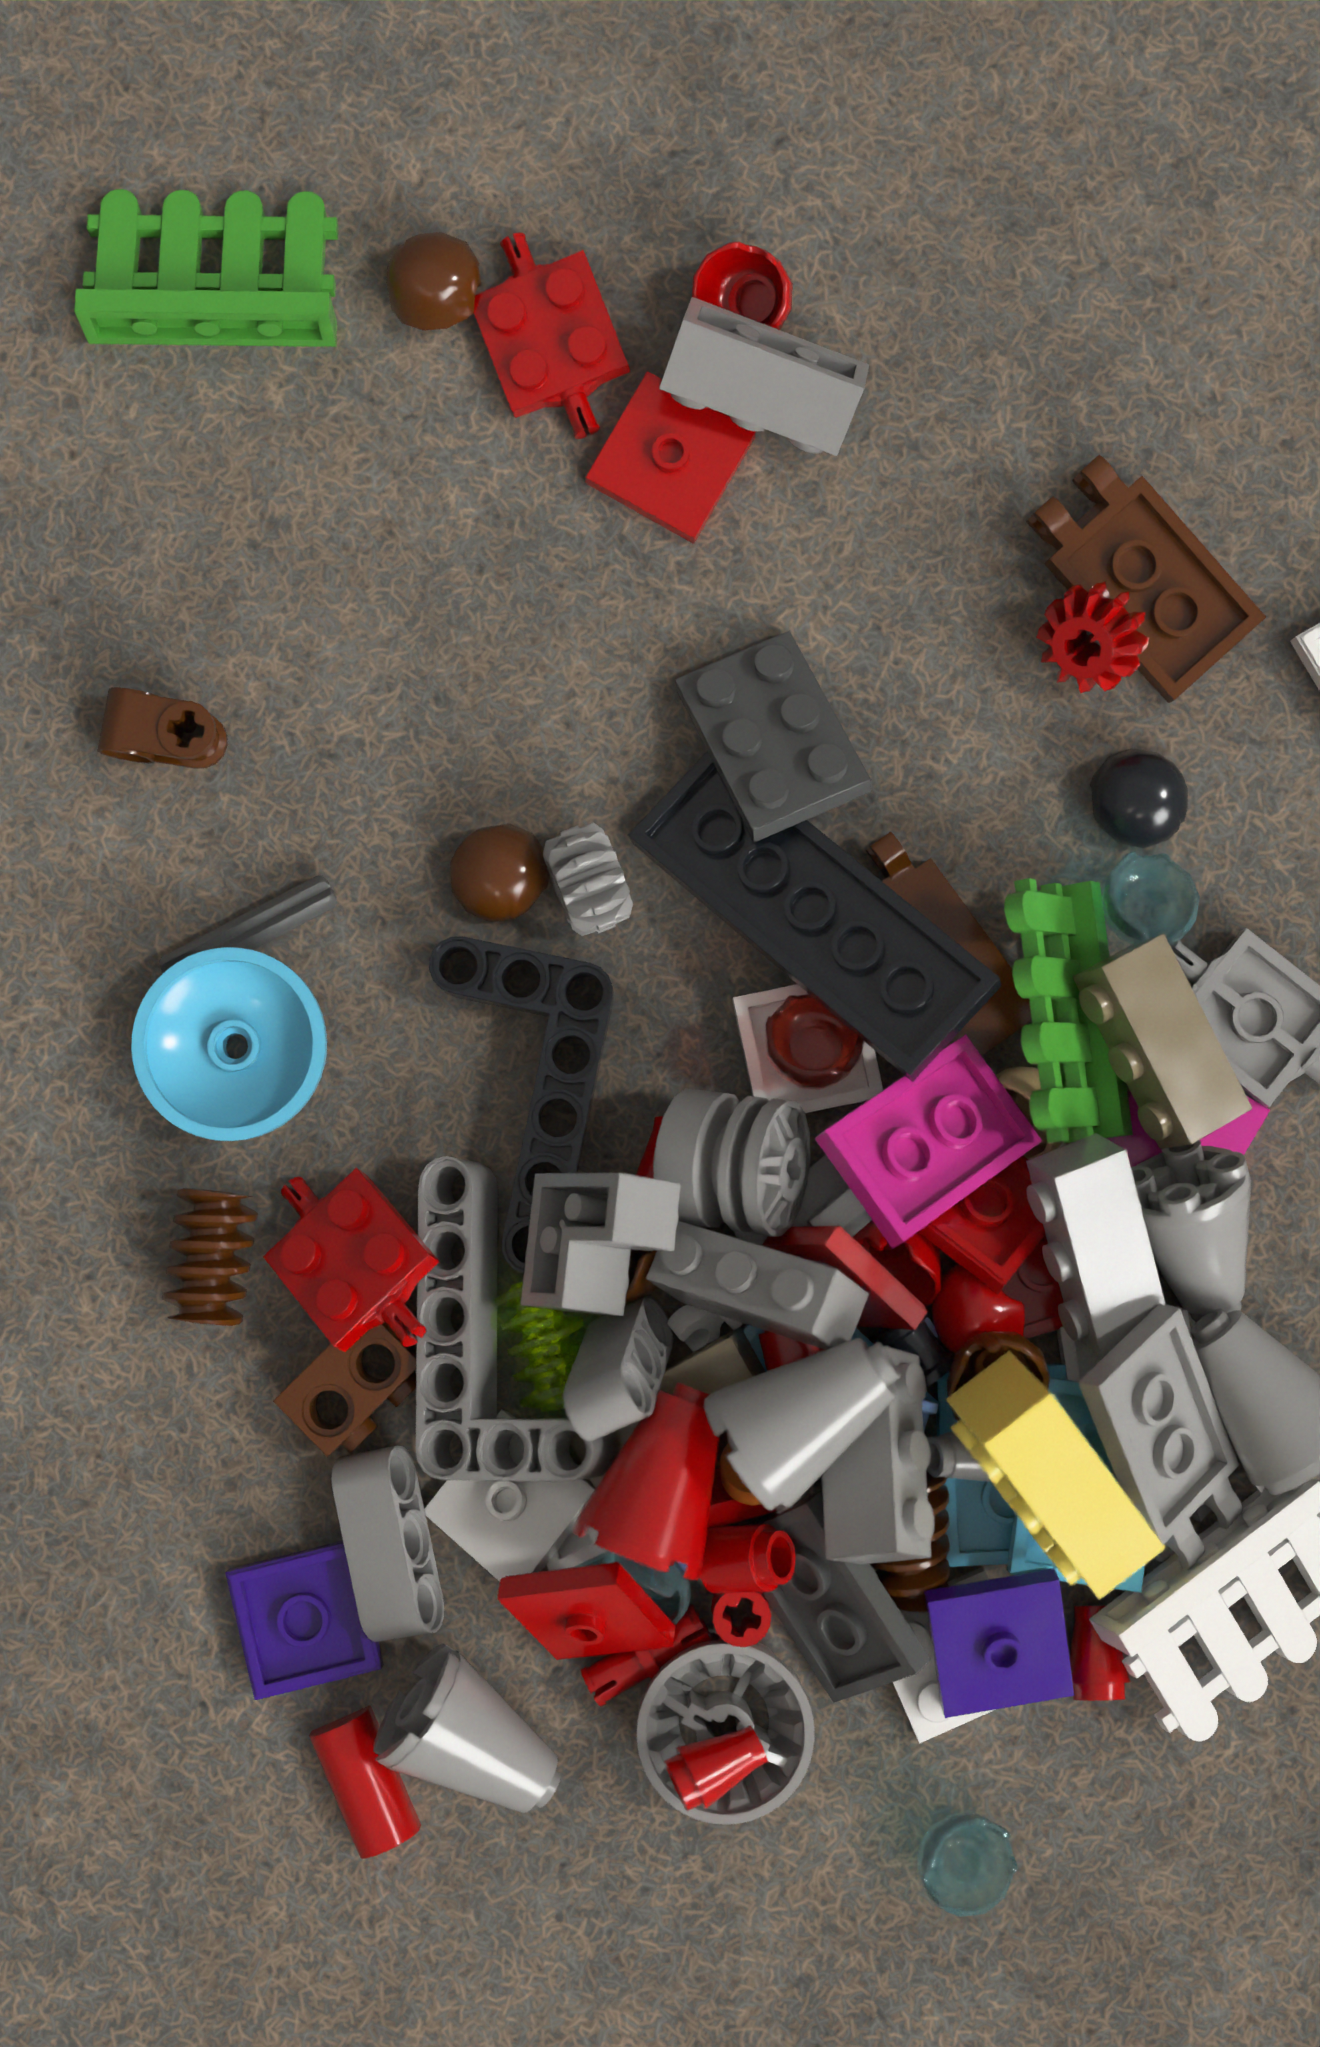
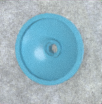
(185, 1033)

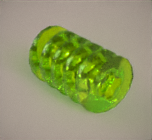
(545, 1346)

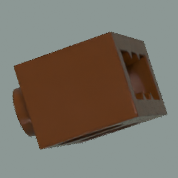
(347, 1376)

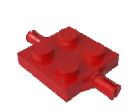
(549, 335)
(351, 1261)

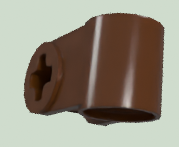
(150, 730)

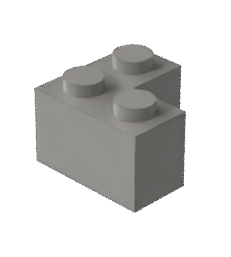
(585, 1235)

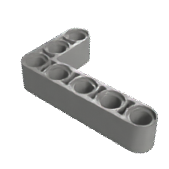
(475, 1347)

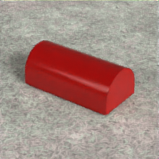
(366, 1791)

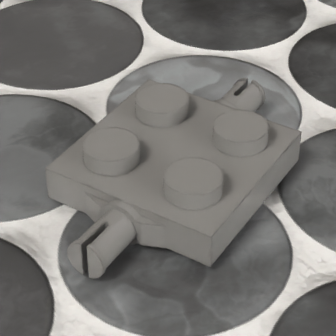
(1259, 1012)

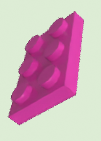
(928, 1141)

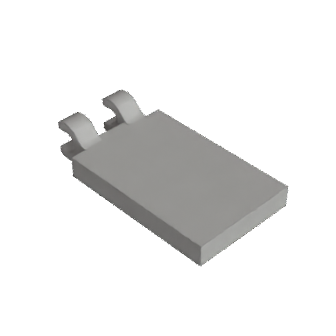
(1164, 1432)

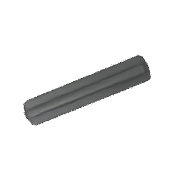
(264, 921)

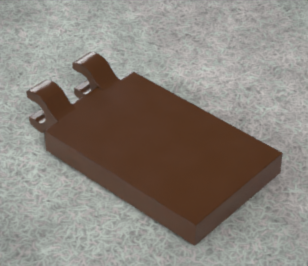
(1147, 550)
(937, 900)

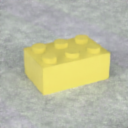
(1051, 1476)

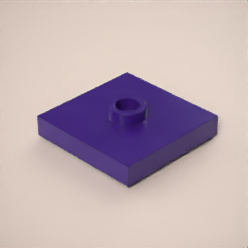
(300, 1621)
(999, 1643)

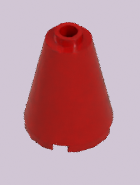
(658, 1487)

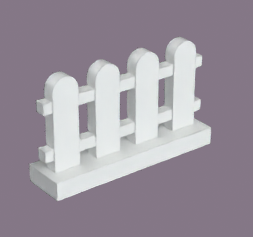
(1197, 1600)

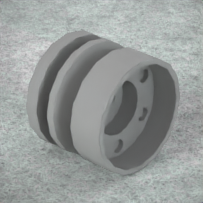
(735, 1160)

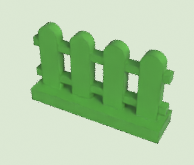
(209, 308)
(1060, 938)

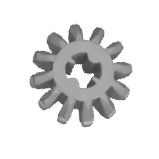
(587, 879)

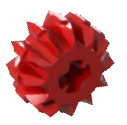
(1109, 625)

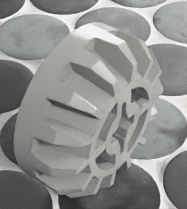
(786, 1742)

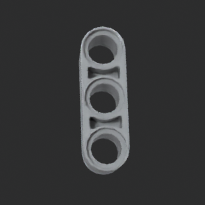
(618, 1369)
(387, 1544)

